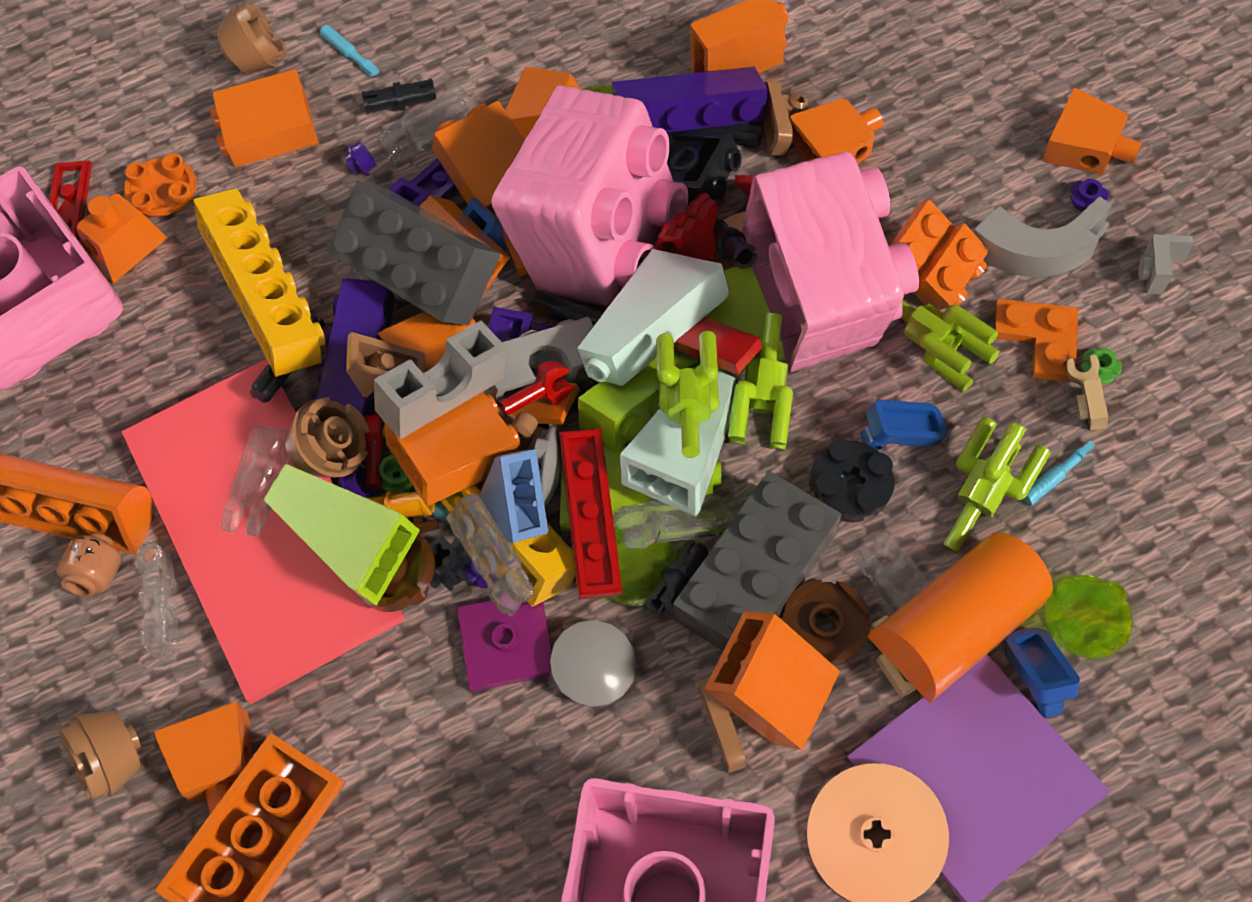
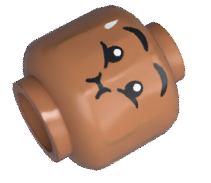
(88, 565)

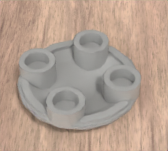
(550, 459)
(592, 663)

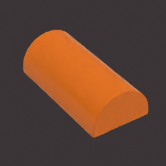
(73, 503)
(964, 613)
(253, 828)

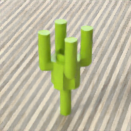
(941, 336)
(764, 390)
(688, 393)
(991, 478)

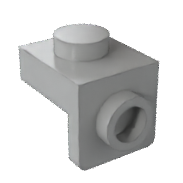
(1157, 261)

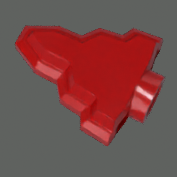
(692, 230)

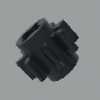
(449, 563)

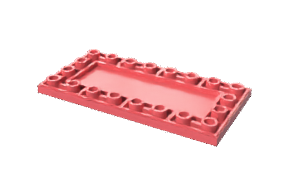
(264, 595)

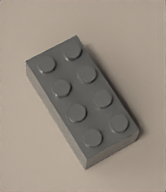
(413, 253)
(757, 559)

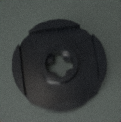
(858, 459)

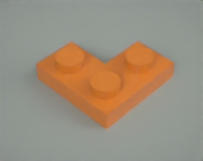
(1047, 326)

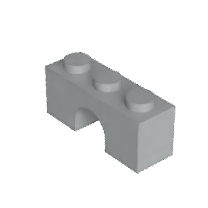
(536, 348)
(469, 366)

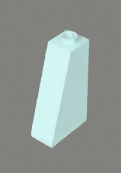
(661, 297)
(655, 458)

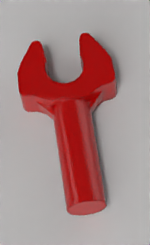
(542, 388)
(374, 444)

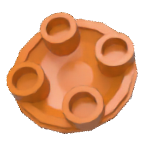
(160, 185)

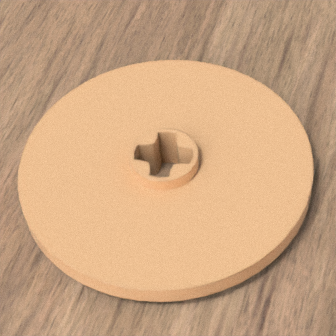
(905, 807)

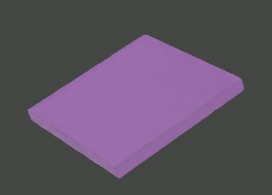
(995, 770)

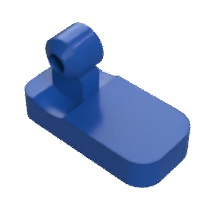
(903, 424)
(1042, 669)

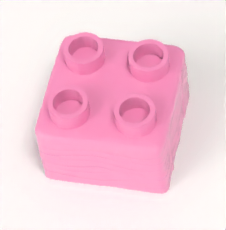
(588, 194)
(827, 257)
(47, 283)
(667, 847)

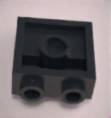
(703, 161)

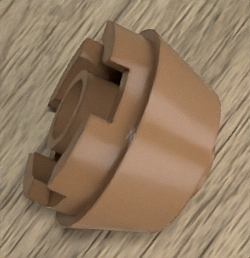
(249, 40)
(327, 438)
(101, 751)

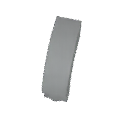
(1039, 251)

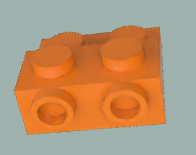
(943, 254)

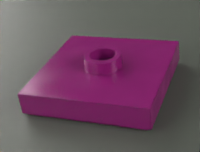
(503, 646)

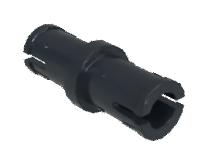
(398, 96)
(732, 245)
(675, 577)

